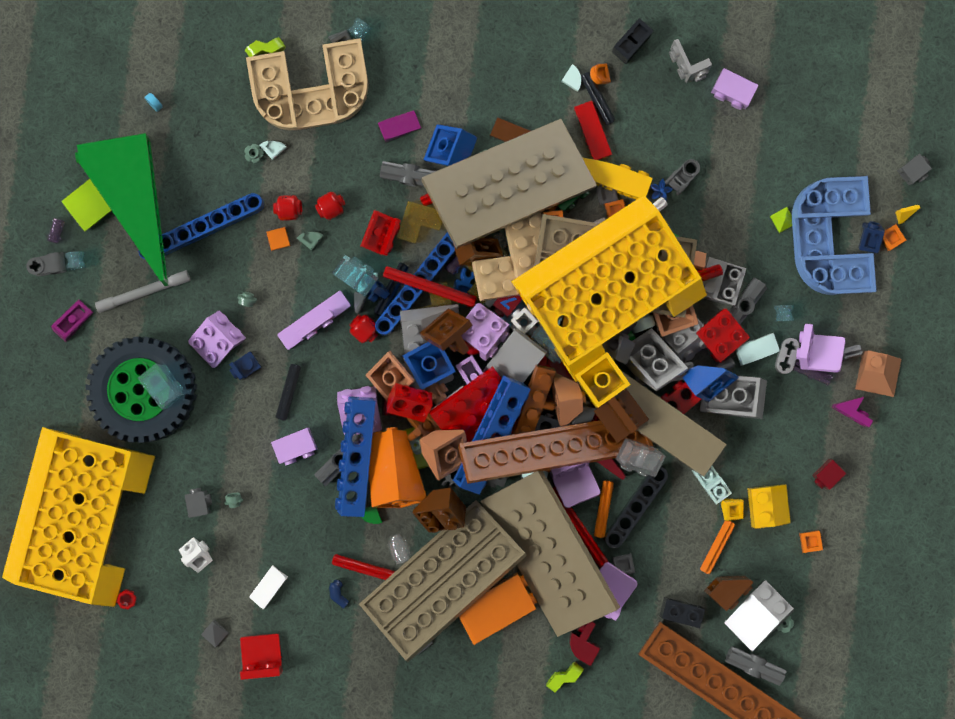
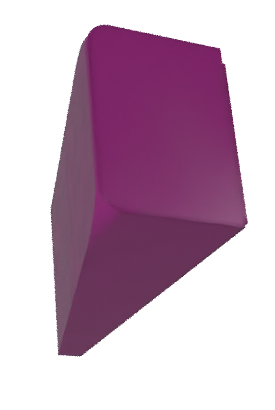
(399, 126)
(71, 320)

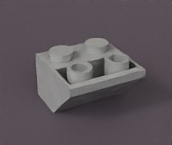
(725, 287)

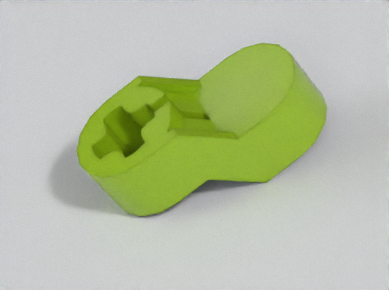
(260, 48)
(559, 678)

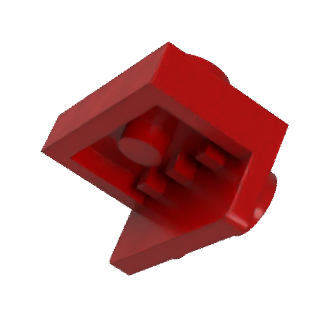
(380, 233)

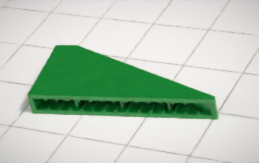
(126, 180)

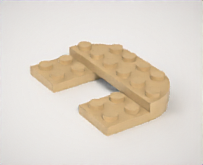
(311, 105)
(495, 275)

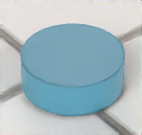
(153, 102)

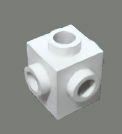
(518, 315)
(195, 555)

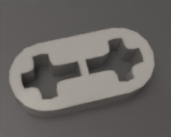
(783, 353)

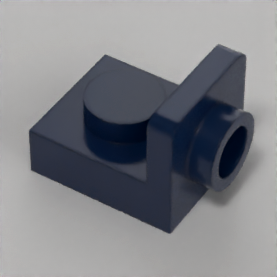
(871, 237)
(244, 366)

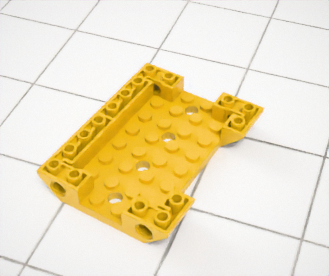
(598, 265)
(51, 511)

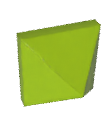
(782, 219)

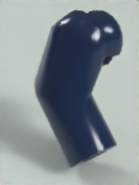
(335, 593)

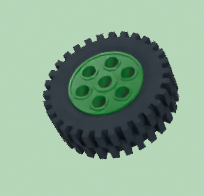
(106, 386)

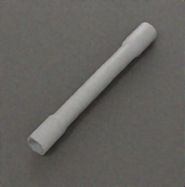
(112, 302)

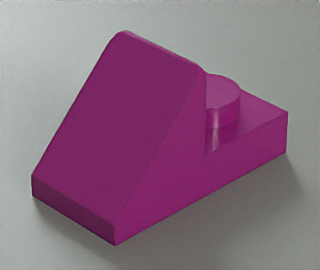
(849, 409)

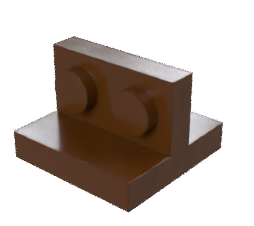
(447, 331)
(621, 415)

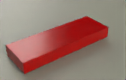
(592, 130)

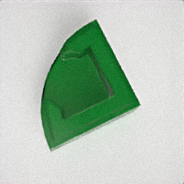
(372, 515)

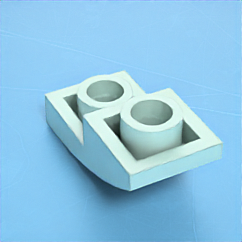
(757, 349)
(713, 485)

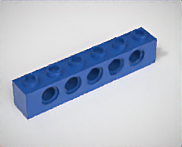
(490, 423)
(355, 506)

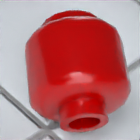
(330, 205)
(288, 207)
(363, 328)

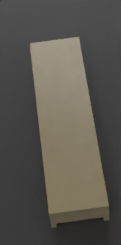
(675, 431)

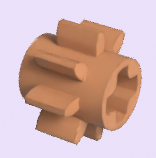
(438, 392)

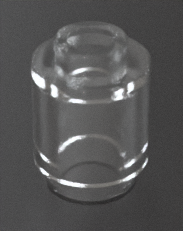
(399, 548)

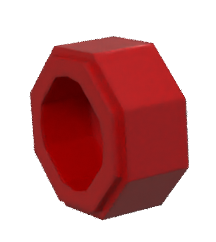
(126, 599)

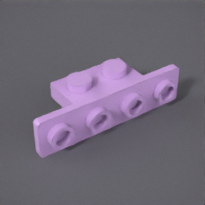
(312, 321)

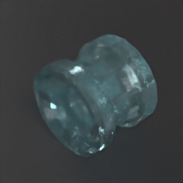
(359, 29)
(75, 260)
(784, 313)

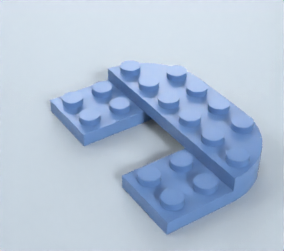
(814, 237)

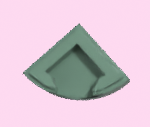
(310, 239)

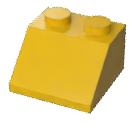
(602, 380)
(768, 506)

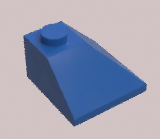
(449, 145)
(428, 364)
(708, 381)

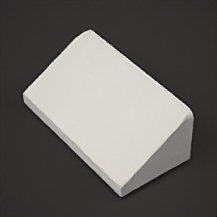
(268, 587)

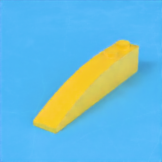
(619, 178)

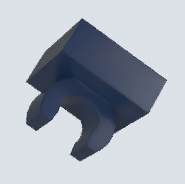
(377, 290)

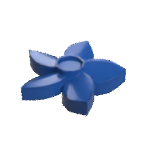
(660, 190)

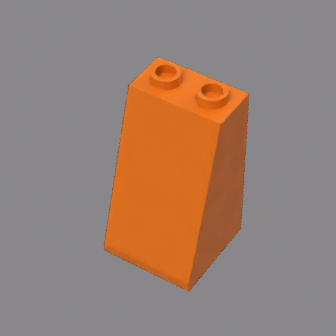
(394, 471)
(498, 608)

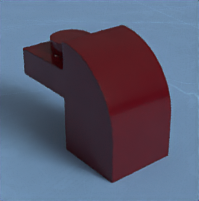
(581, 647)

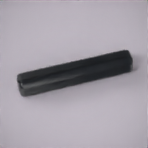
(598, 99)
(392, 288)
(288, 392)

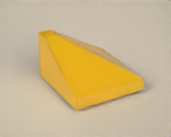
(904, 213)
(732, 509)

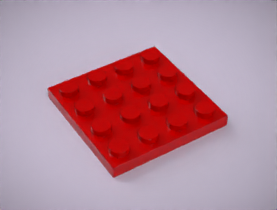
(468, 405)

